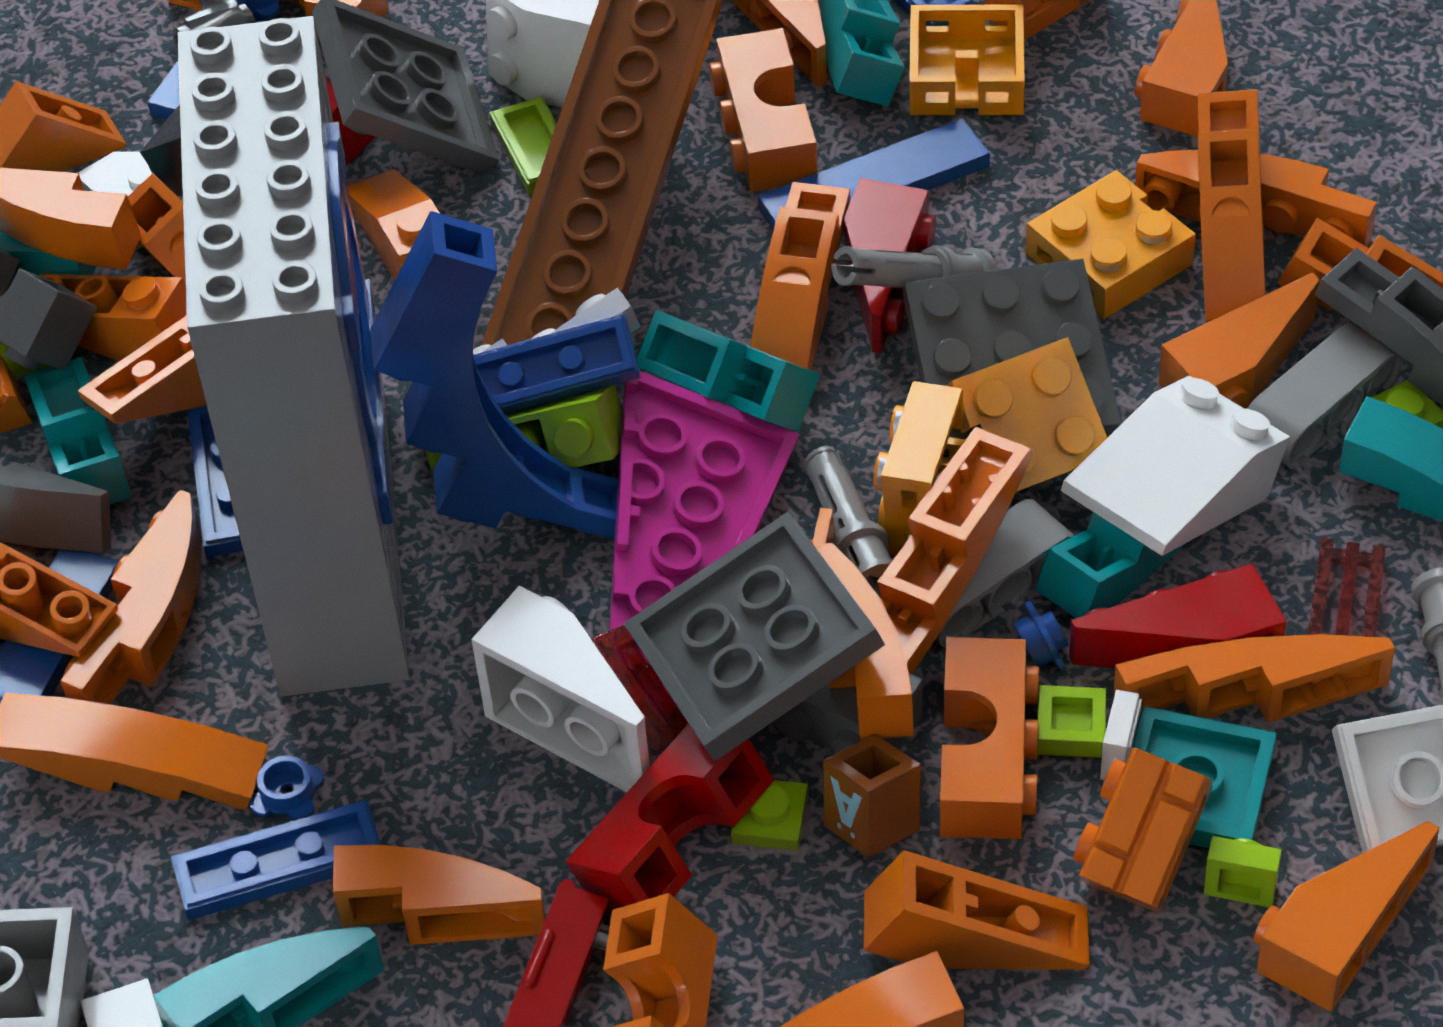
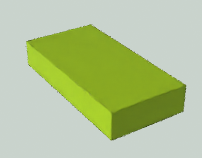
(525, 136)

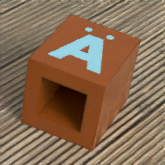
(872, 795)

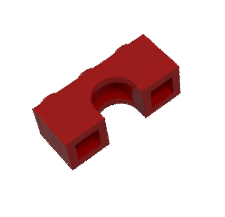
(634, 848)

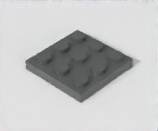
(404, 86)
(1002, 313)
(753, 635)

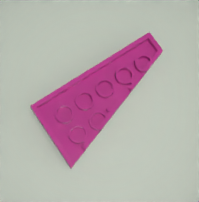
(687, 489)

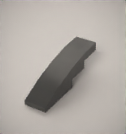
(52, 511)

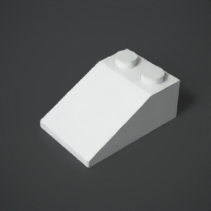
(537, 45)
(1180, 466)
(557, 689)

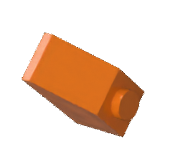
(52, 131)

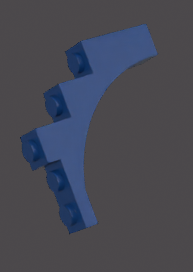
(485, 459)

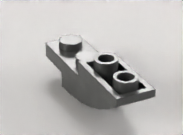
(1395, 310)

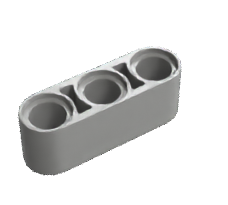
(1327, 389)
(1008, 567)

